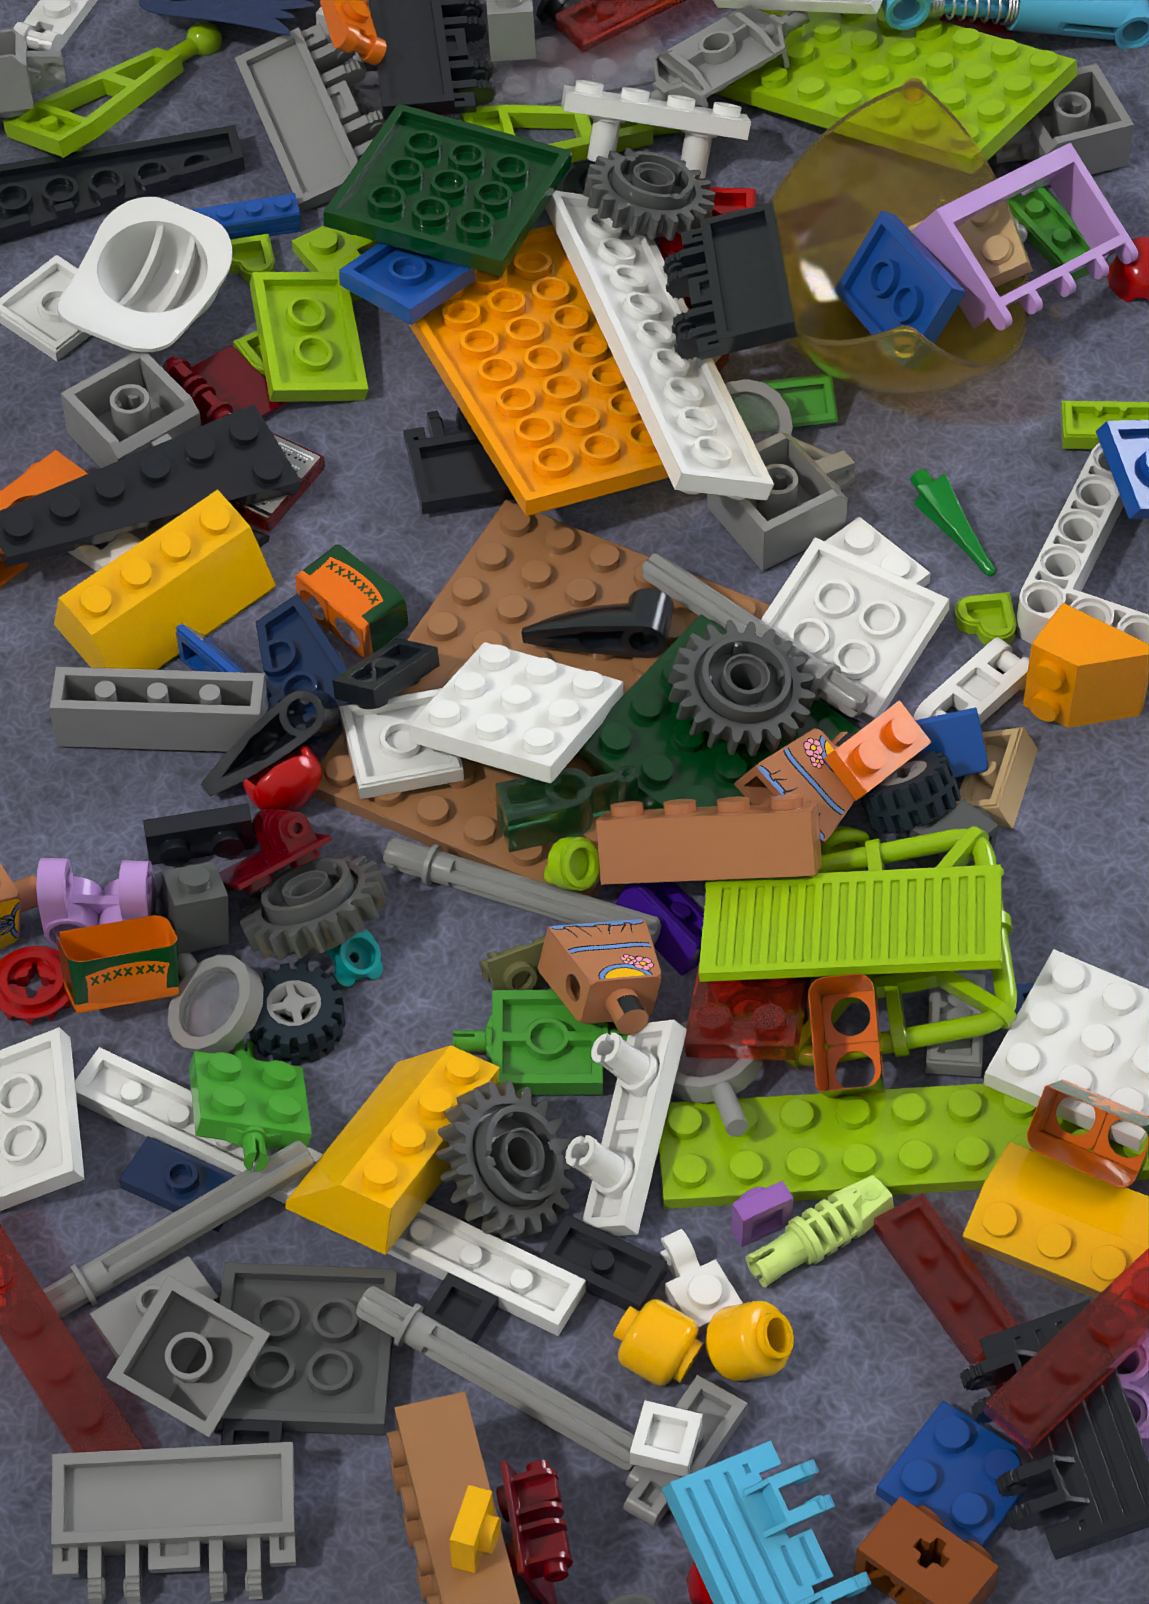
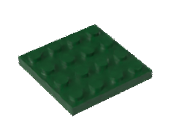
(448, 189)
(667, 759)

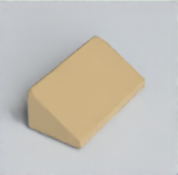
(1003, 785)

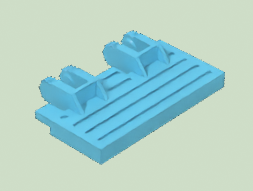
(740, 1537)

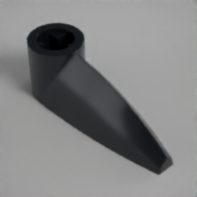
(612, 629)
(273, 738)

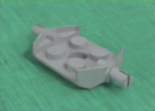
(743, 44)

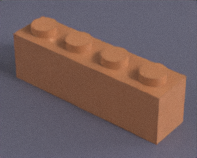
(709, 842)

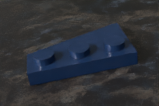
(297, 655)

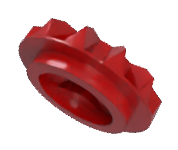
(18, 969)

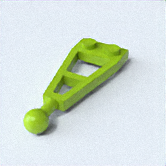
(130, 83)
(507, 117)

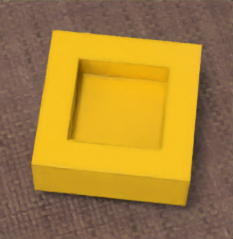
(474, 1530)

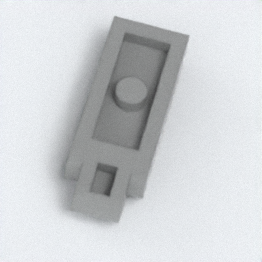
(720, 1419)

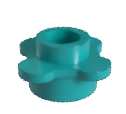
(368, 961)

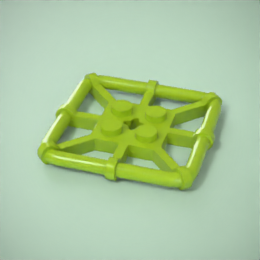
(996, 1010)

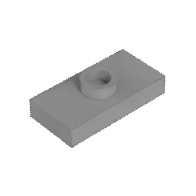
(959, 1056)
(121, 1316)

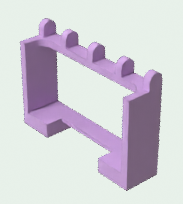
(1082, 202)

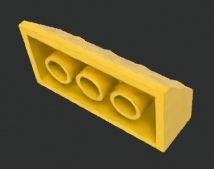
(187, 572)
(386, 1155)
(1058, 1221)

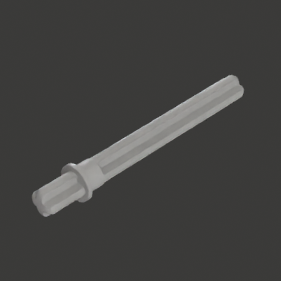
(704, 600)
(506, 887)
(177, 1229)
(495, 1375)

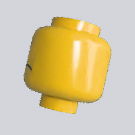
(749, 1341)
(657, 1342)

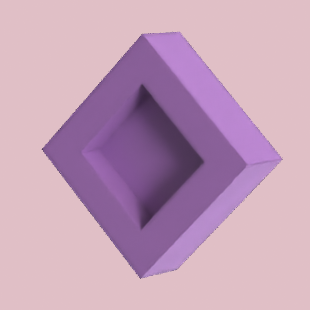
(761, 1212)

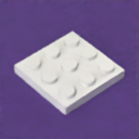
(857, 619)
(516, 712)
(1081, 1030)

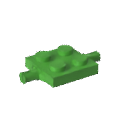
(538, 1044)
(249, 1102)

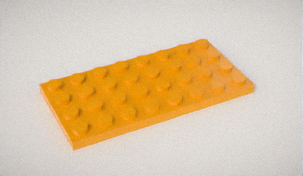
(540, 381)

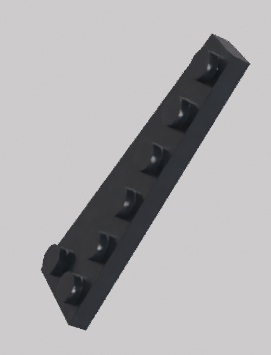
(92, 181)
(150, 488)

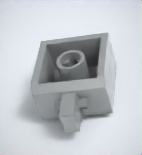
(25, 73)
(1082, 114)
(127, 409)
(801, 505)

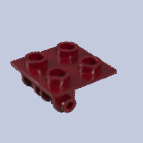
(222, 384)
(284, 840)
(539, 1535)

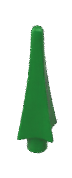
(940, 504)

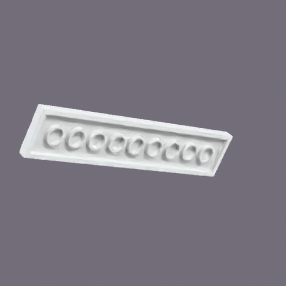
(678, 398)

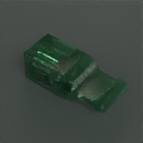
(542, 812)

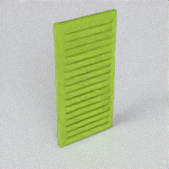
(853, 923)

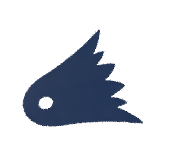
(250, 13)

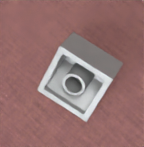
(188, 1356)

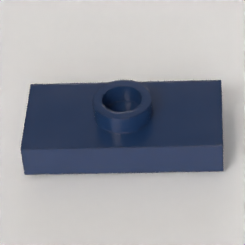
(170, 1176)

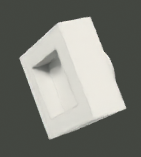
(665, 1438)

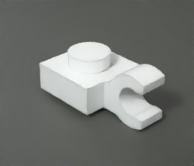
(696, 1288)

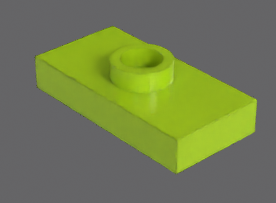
(1082, 419)

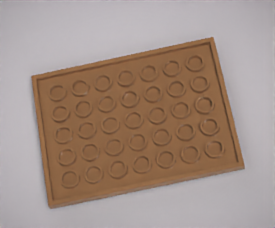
(508, 580)

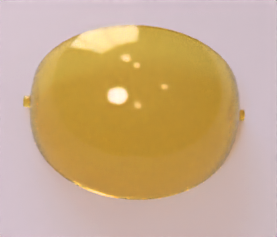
(907, 160)

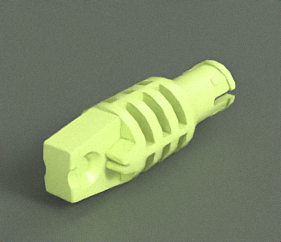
(822, 1229)

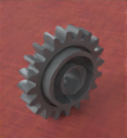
(648, 193)
(707, 689)
(314, 907)
(506, 1160)

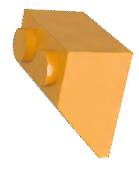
(1085, 671)

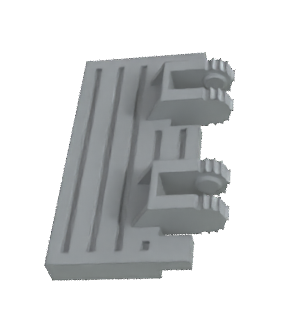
(308, 110)
(172, 1506)

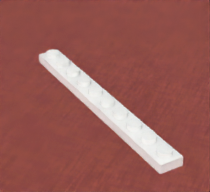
(430, 1242)

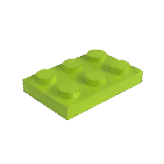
(308, 337)

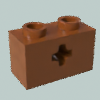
(916, 1537)

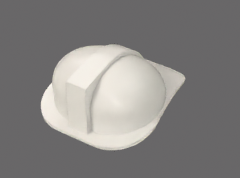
(147, 275)

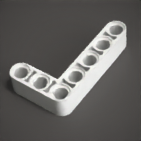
(1071, 555)

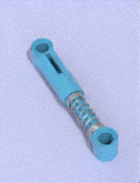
(1099, 19)

